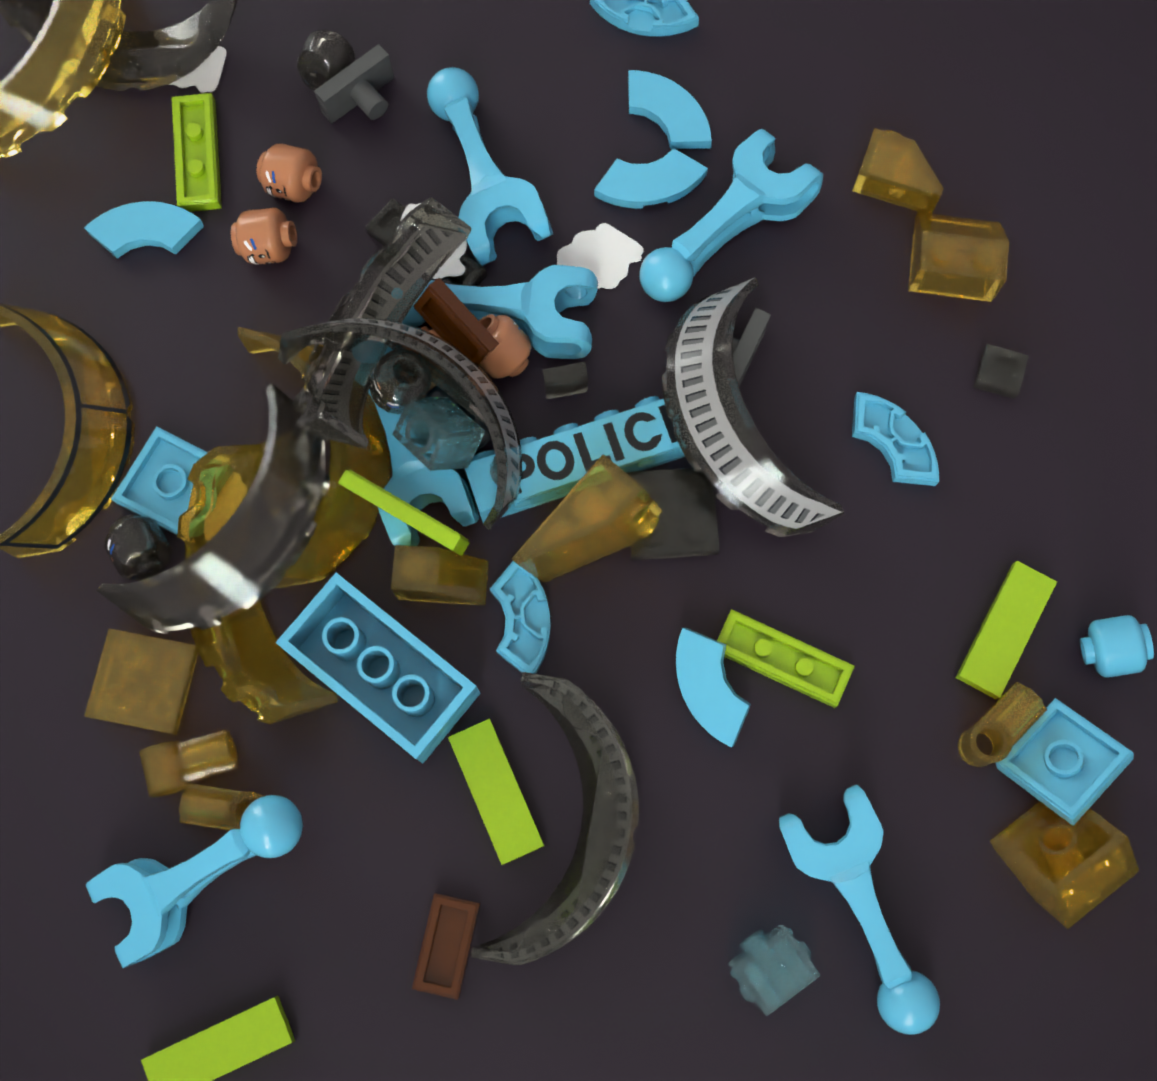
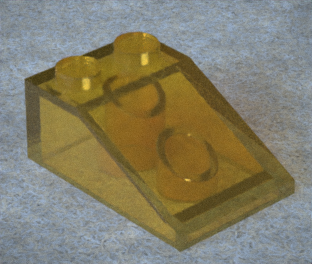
(593, 521)

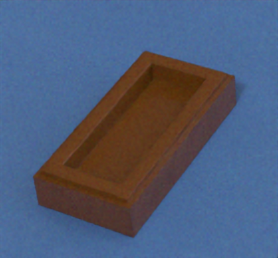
(455, 322)
(446, 946)

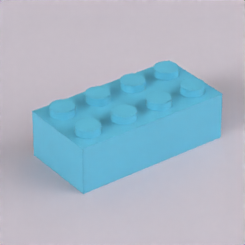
(379, 667)

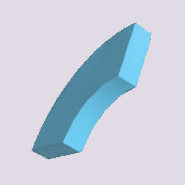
(648, 16)
(670, 108)
(650, 183)
(144, 225)
(897, 437)
(526, 619)
(706, 688)

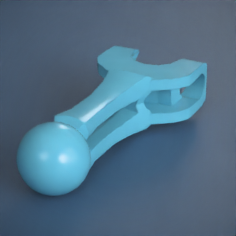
(493, 197)
(752, 197)
(535, 308)
(420, 486)
(161, 894)
(905, 997)

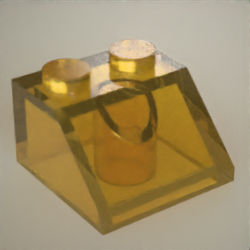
(958, 257)
(1065, 864)

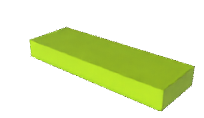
(196, 152)
(404, 511)
(1006, 630)
(785, 659)
(496, 792)
(223, 1046)

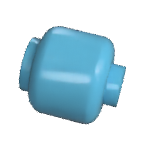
(1117, 646)

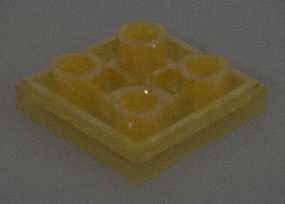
(142, 681)

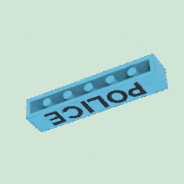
(556, 463)

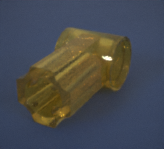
(1003, 725)
(175, 764)
(214, 806)

